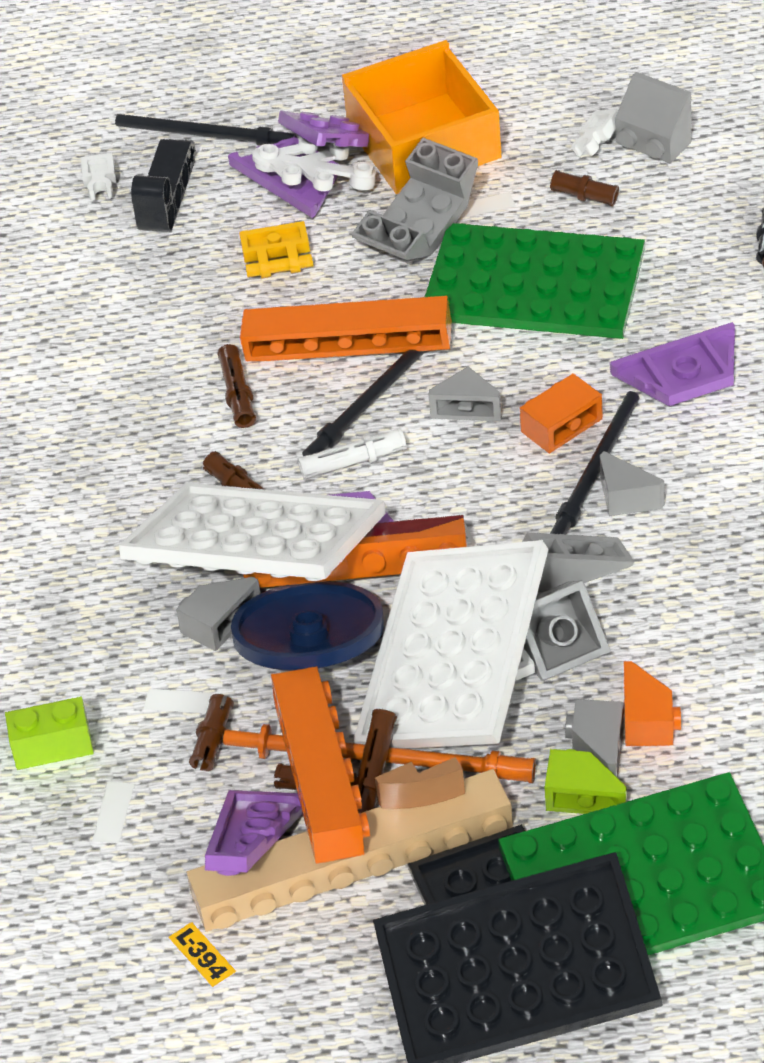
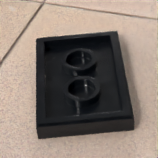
(462, 868)

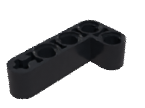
(160, 194)

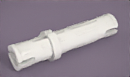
(357, 452)

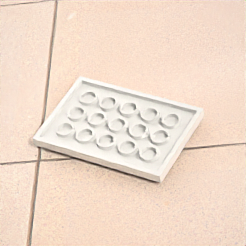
(253, 531)
(454, 644)

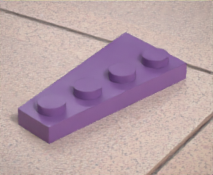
(249, 828)

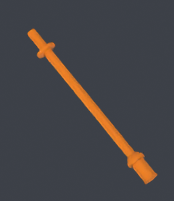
(504, 766)

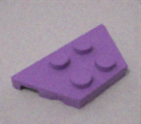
(323, 130)
(301, 196)
(682, 367)

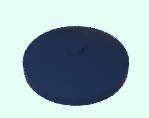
(307, 625)

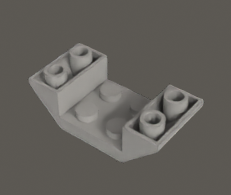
(425, 205)

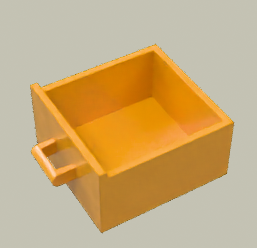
(419, 98)

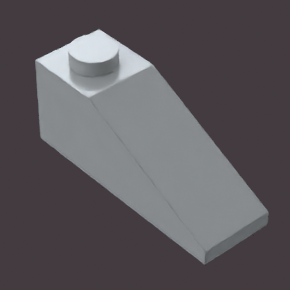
(579, 558)

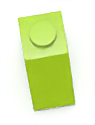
(580, 783)

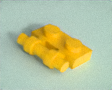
(272, 243)

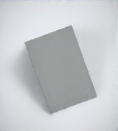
(465, 398)
(629, 487)

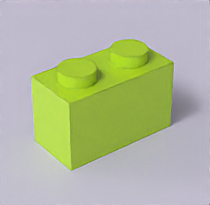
(49, 733)

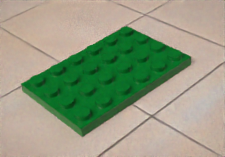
(537, 279)
(682, 852)

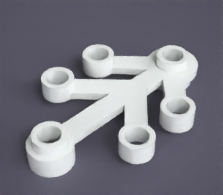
(313, 166)

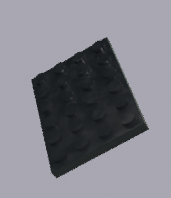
(516, 963)

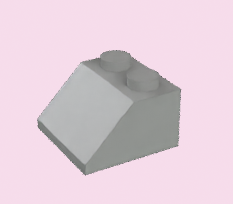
(654, 118)
(564, 630)

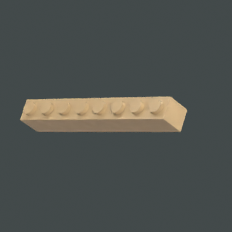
(396, 838)

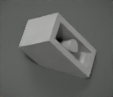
(210, 610)
(597, 729)

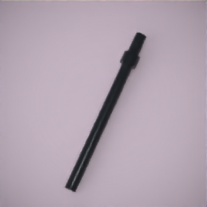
(261, 135)
(332, 432)
(570, 511)

